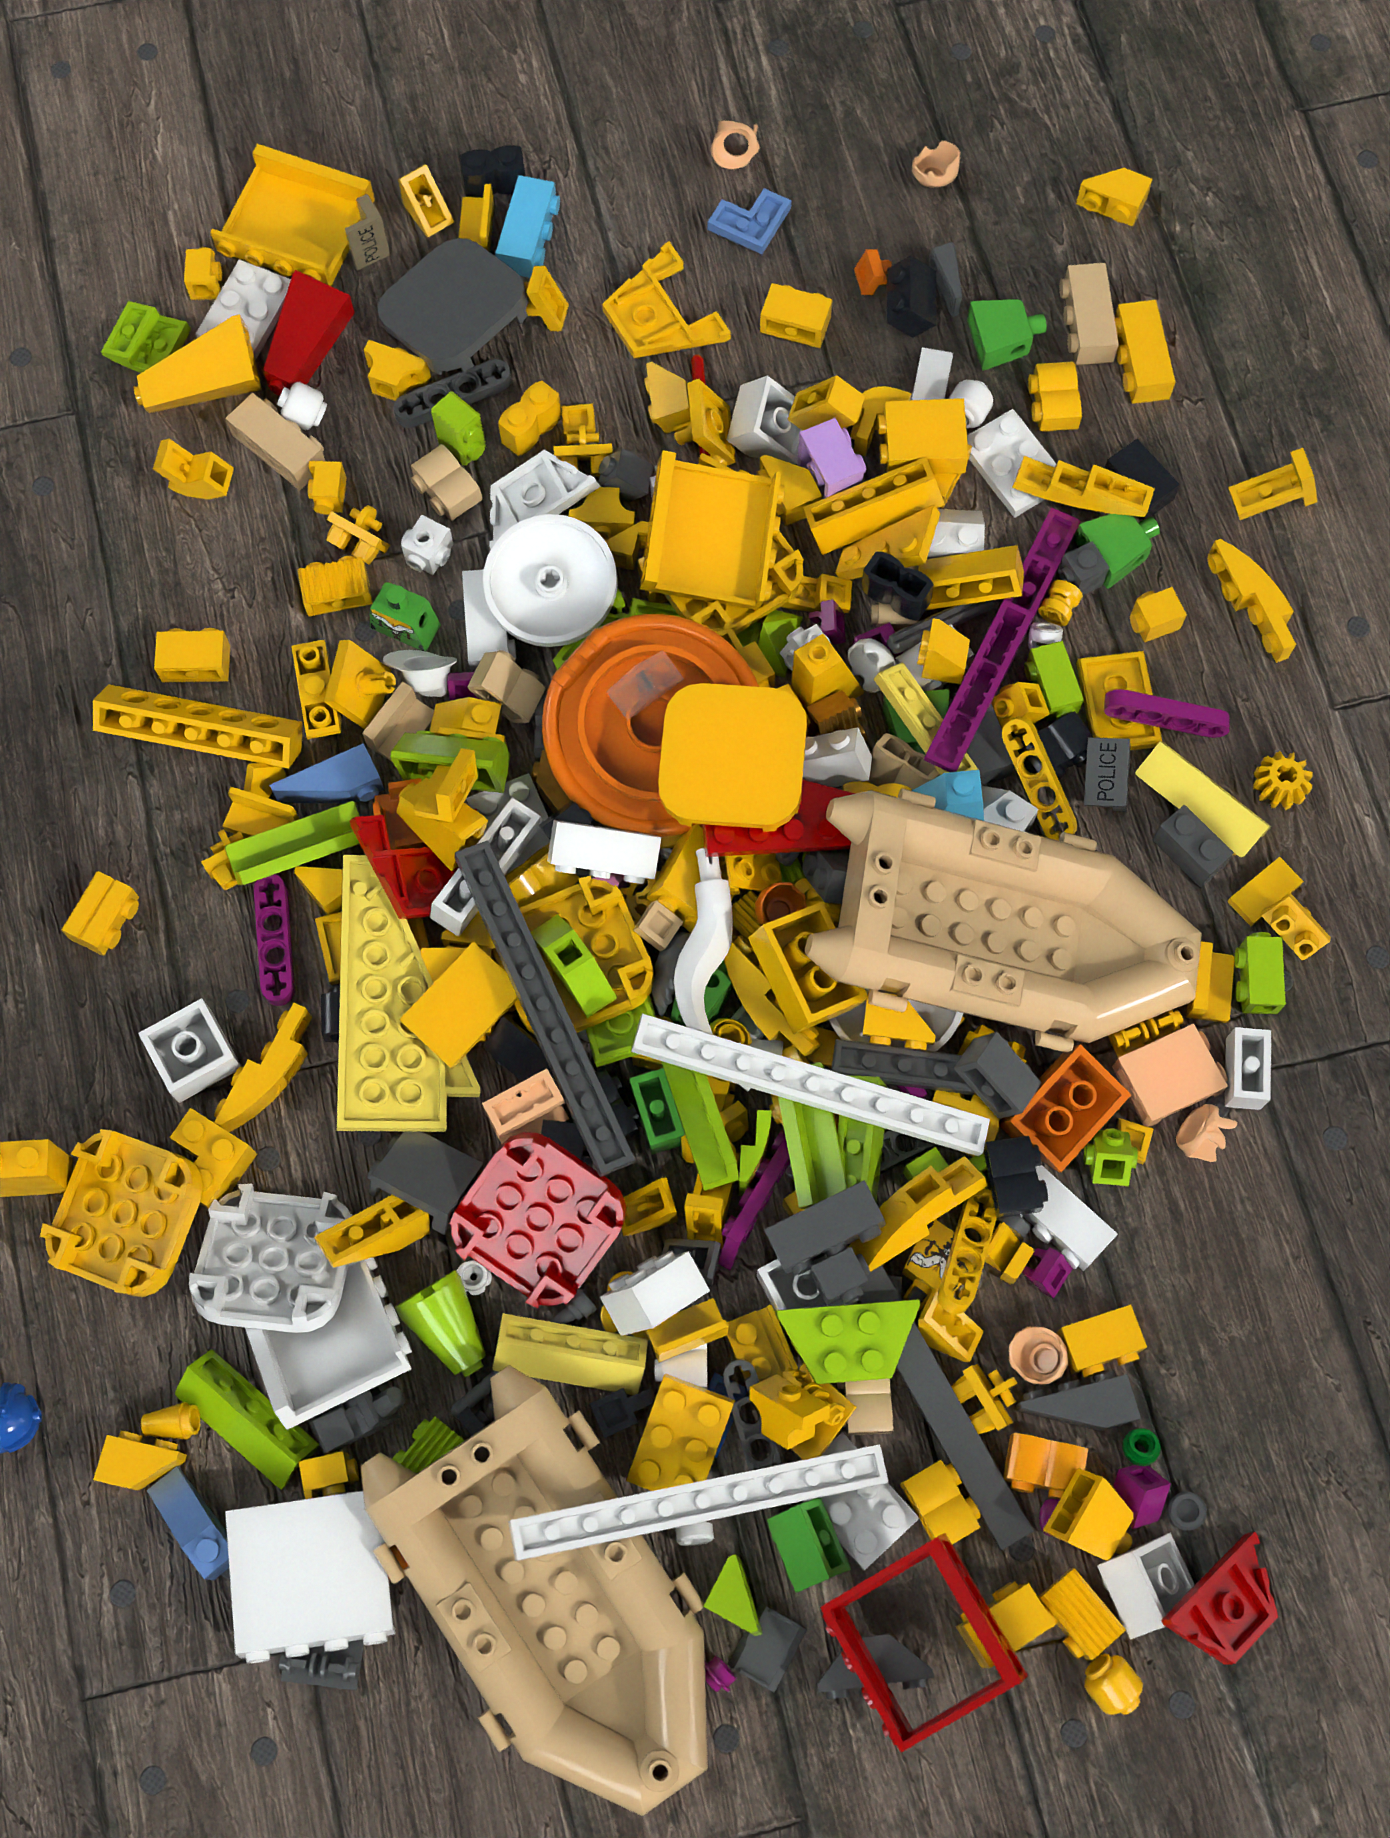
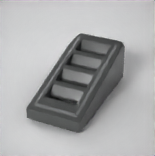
(944, 261)

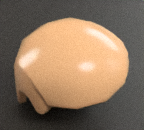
(937, 166)
(1038, 1355)

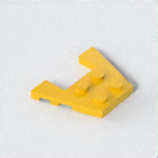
(649, 319)

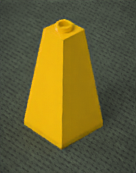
(203, 370)

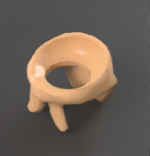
(726, 159)
(1201, 1133)

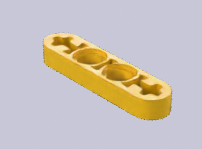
(1033, 782)
(972, 1251)

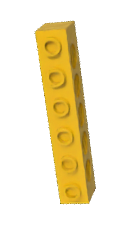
(197, 726)

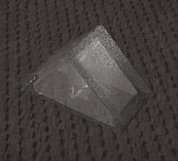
(644, 684)

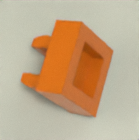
(871, 271)

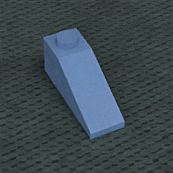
(334, 780)
(192, 1523)

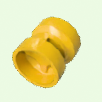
(1059, 604)

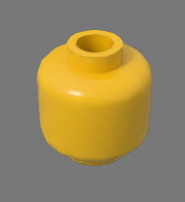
(1113, 1684)

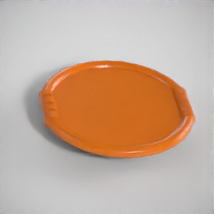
(590, 745)

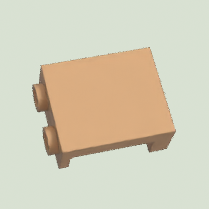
(1170, 1074)

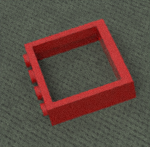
(875, 1688)

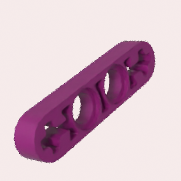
(1167, 713)
(270, 939)

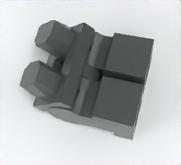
(362, 1417)

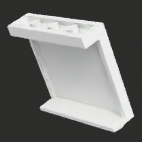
(337, 1361)
(306, 1577)

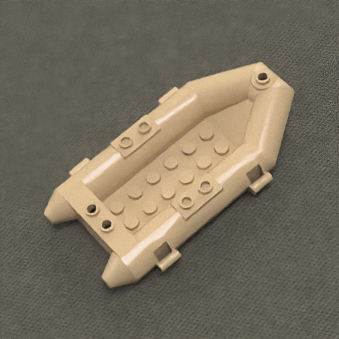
(1000, 923)
(563, 1644)

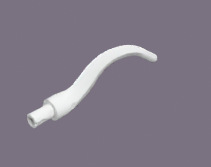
(706, 944)

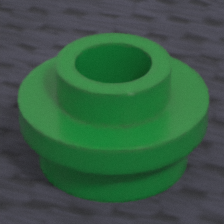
(1147, 1440)

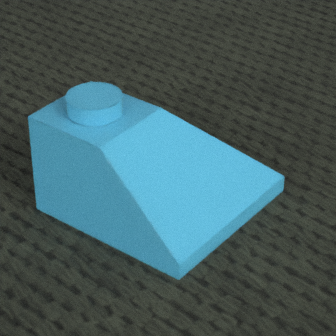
(956, 793)

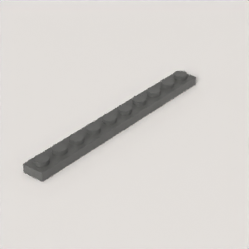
(544, 1009)

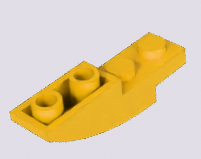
(1251, 587)
(759, 999)
(261, 1083)
(917, 1205)

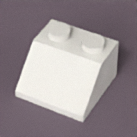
(761, 421)
(957, 533)
(1146, 1584)

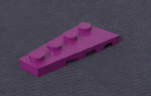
(753, 1201)

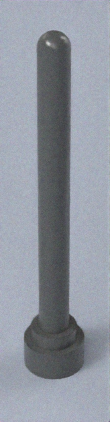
(576, 1308)

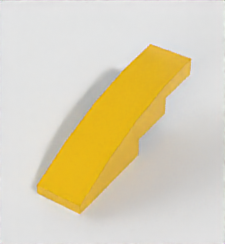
(1092, 490)

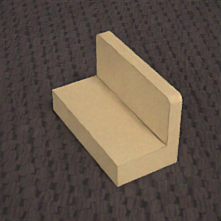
(398, 715)

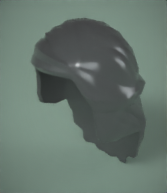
(664, 971)

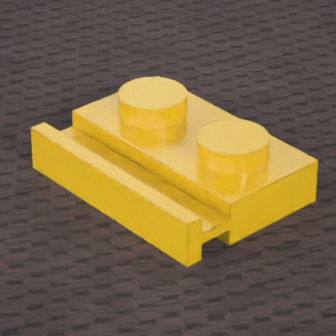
(761, 1342)

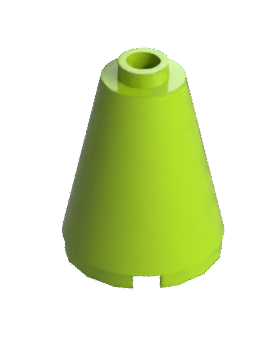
(445, 1323)

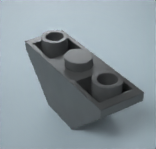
(892, 1659)

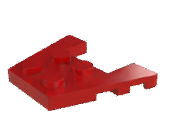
(408, 876)

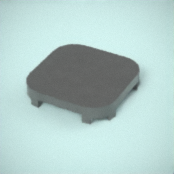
(453, 304)

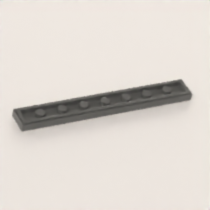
(953, 1427)

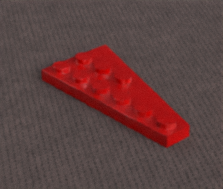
(804, 832)

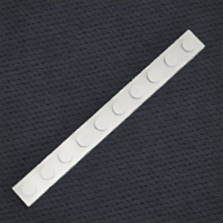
(810, 1085)
(696, 1502)

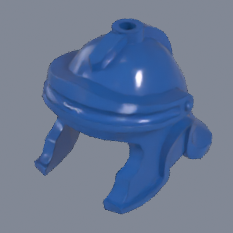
(18, 1417)

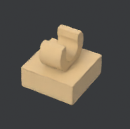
(658, 925)

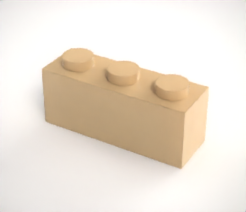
(1089, 314)
(275, 439)

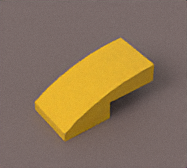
(814, 591)

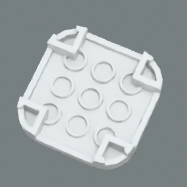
(264, 1264)

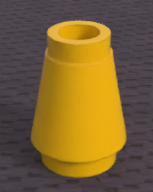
(172, 1422)

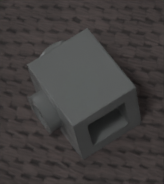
(626, 472)
(1084, 568)
(841, 1276)

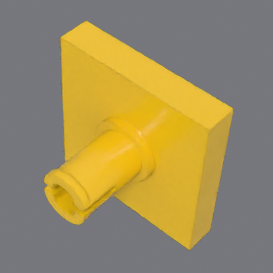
(708, 422)
(358, 684)

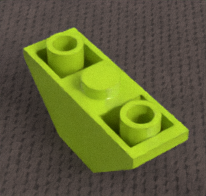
(573, 965)

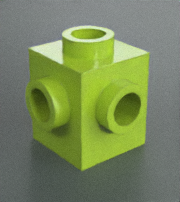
(1110, 1157)

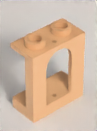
(538, 1101)

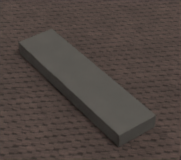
(900, 1066)

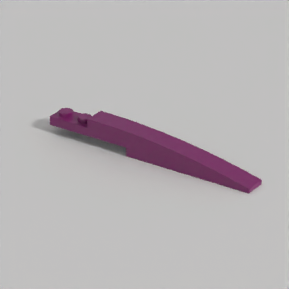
(1001, 643)

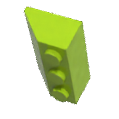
(421, 752)

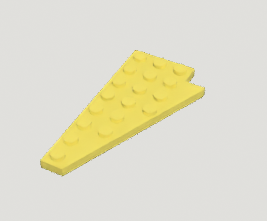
(383, 1068)

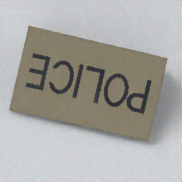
(367, 237)

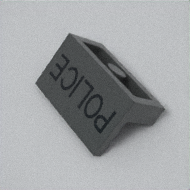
(1107, 773)

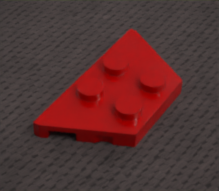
(1227, 1605)

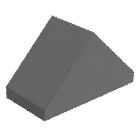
(703, 1252)

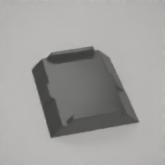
(769, 1654)

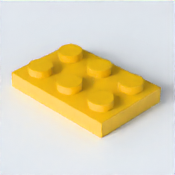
(680, 1435)

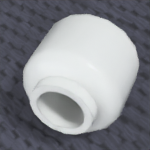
(977, 401)
(302, 405)

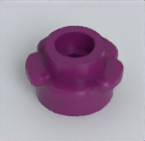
(718, 1674)

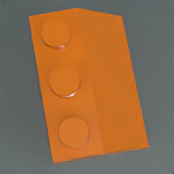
(1068, 1107)

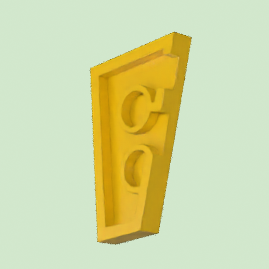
(905, 540)

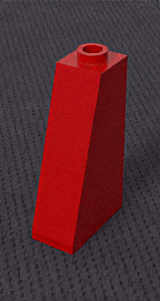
(305, 331)

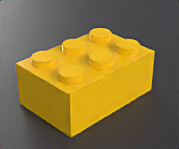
(800, 985)

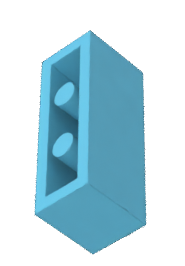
(528, 225)

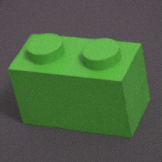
(657, 1111)
(808, 1544)

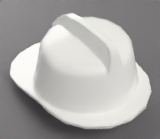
(422, 670)

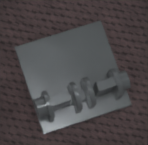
(325, 1668)

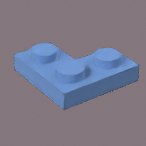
(754, 227)

